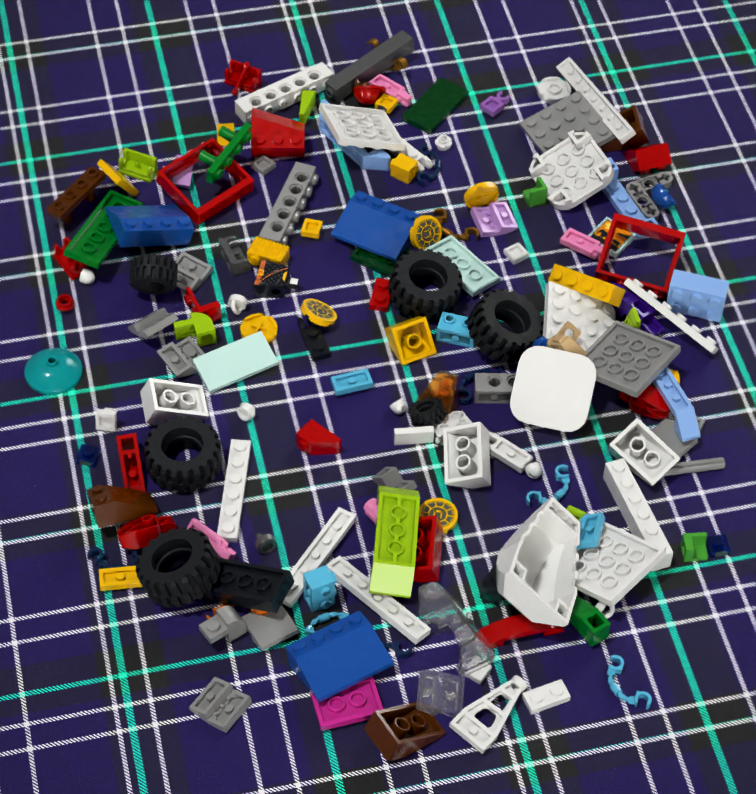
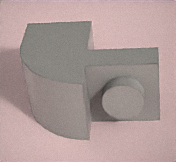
(225, 624)

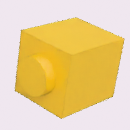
(403, 168)

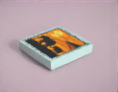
(620, 241)

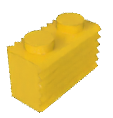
(267, 250)

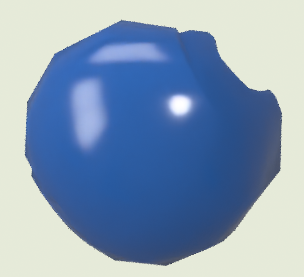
(661, 197)

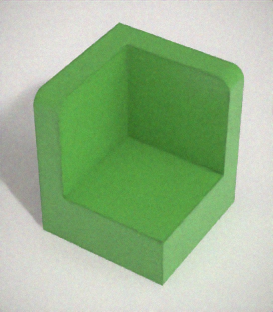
(536, 195)
(694, 547)

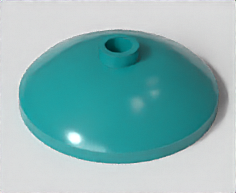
(53, 371)

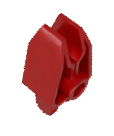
(647, 403)
(140, 531)

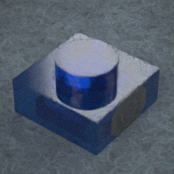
(88, 455)
(718, 546)

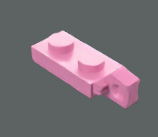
(393, 89)
(582, 244)
(218, 543)

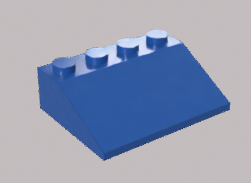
(150, 225)
(375, 226)
(338, 656)

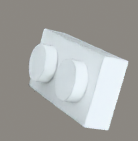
(546, 696)

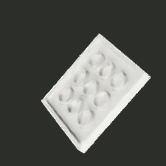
(361, 127)
(584, 312)
(615, 564)

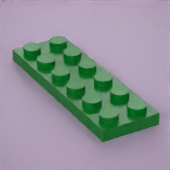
(97, 236)

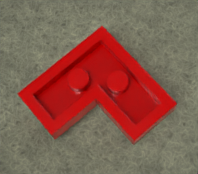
(380, 297)

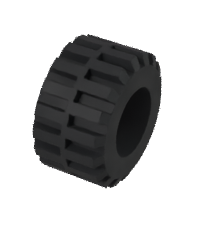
(153, 274)

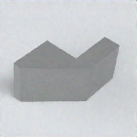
(391, 478)

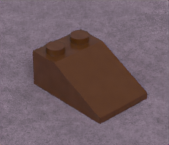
(636, 121)
(119, 504)
(402, 730)

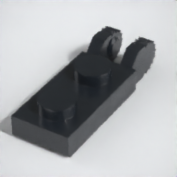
(313, 340)

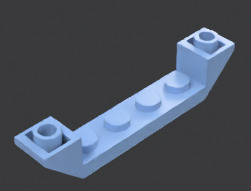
(374, 160)
(622, 201)
(680, 406)

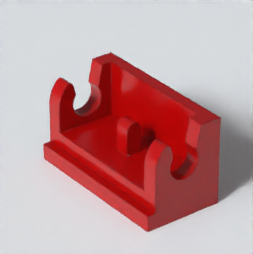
(251, 80)
(71, 267)

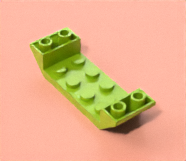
(395, 542)

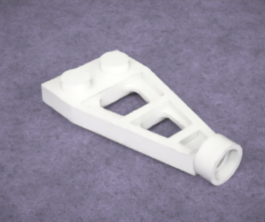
(473, 730)

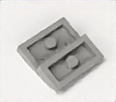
(191, 271)
(152, 323)
(180, 356)
(667, 434)
(270, 627)
(220, 704)

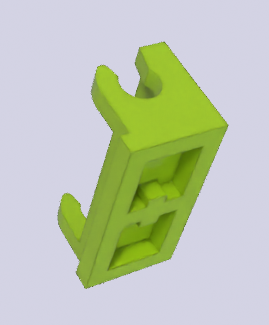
(138, 165)

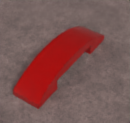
(516, 627)

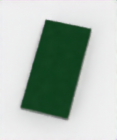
(435, 105)
(376, 262)

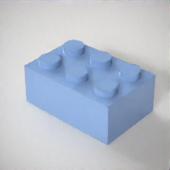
(697, 295)

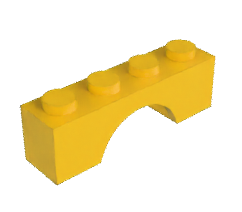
(587, 285)

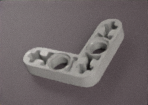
(642, 192)

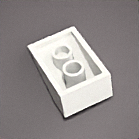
(171, 399)
(643, 452)

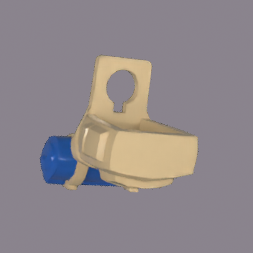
(561, 341)

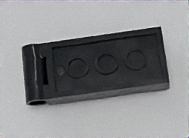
(250, 586)

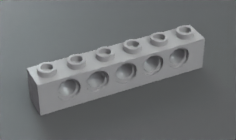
(290, 203)
(493, 387)

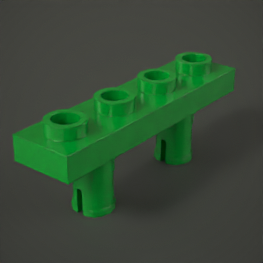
(224, 160)

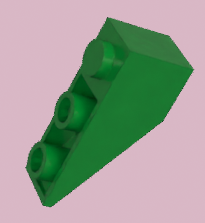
(589, 622)

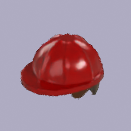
(366, 93)

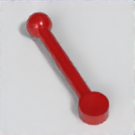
(246, 65)

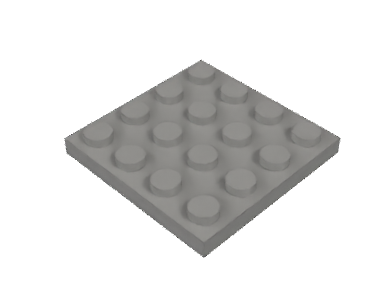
(571, 113)
(630, 357)

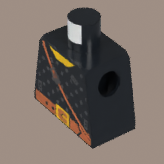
(273, 280)

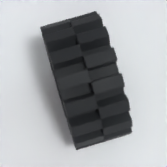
(427, 412)

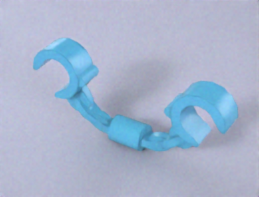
(559, 494)
(323, 618)
(633, 700)

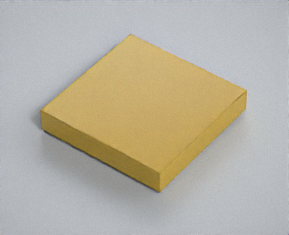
(117, 177)

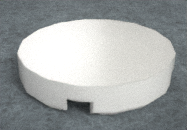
(553, 89)

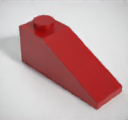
(130, 461)

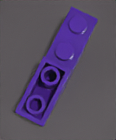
(645, 311)

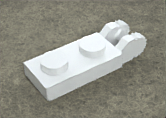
(413, 153)
(508, 453)

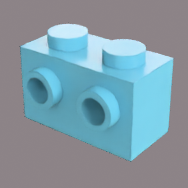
(454, 330)
(319, 588)

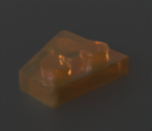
(442, 387)

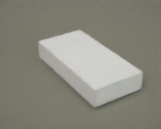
(413, 435)

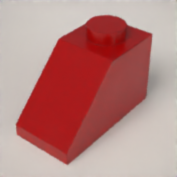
(317, 440)

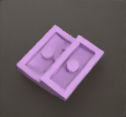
(494, 219)

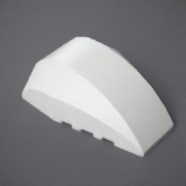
(539, 565)

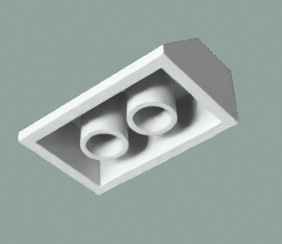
(467, 456)

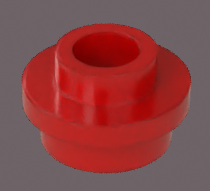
(64, 303)

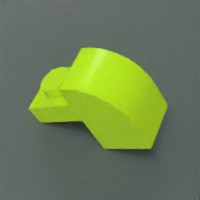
(198, 326)

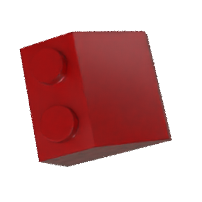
(648, 157)

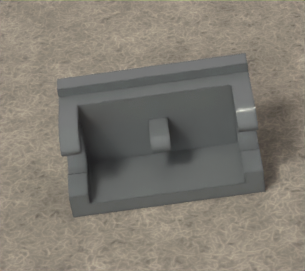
(233, 256)

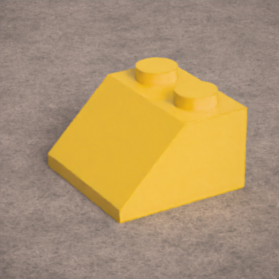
(411, 340)

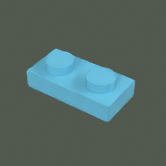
(351, 382)

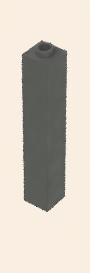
(369, 65)

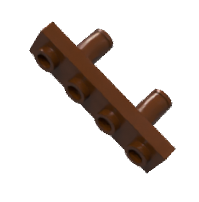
(81, 189)

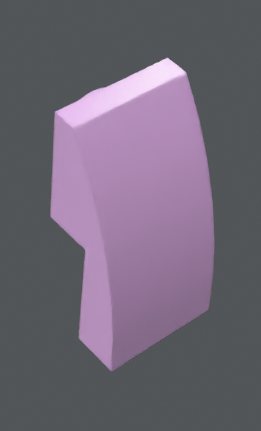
(184, 178)

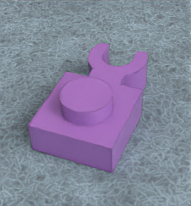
(494, 105)

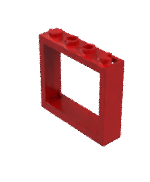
(243, 187)
(646, 229)

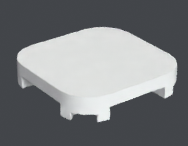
(572, 170)
(553, 388)

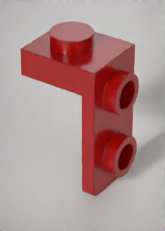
(212, 309)

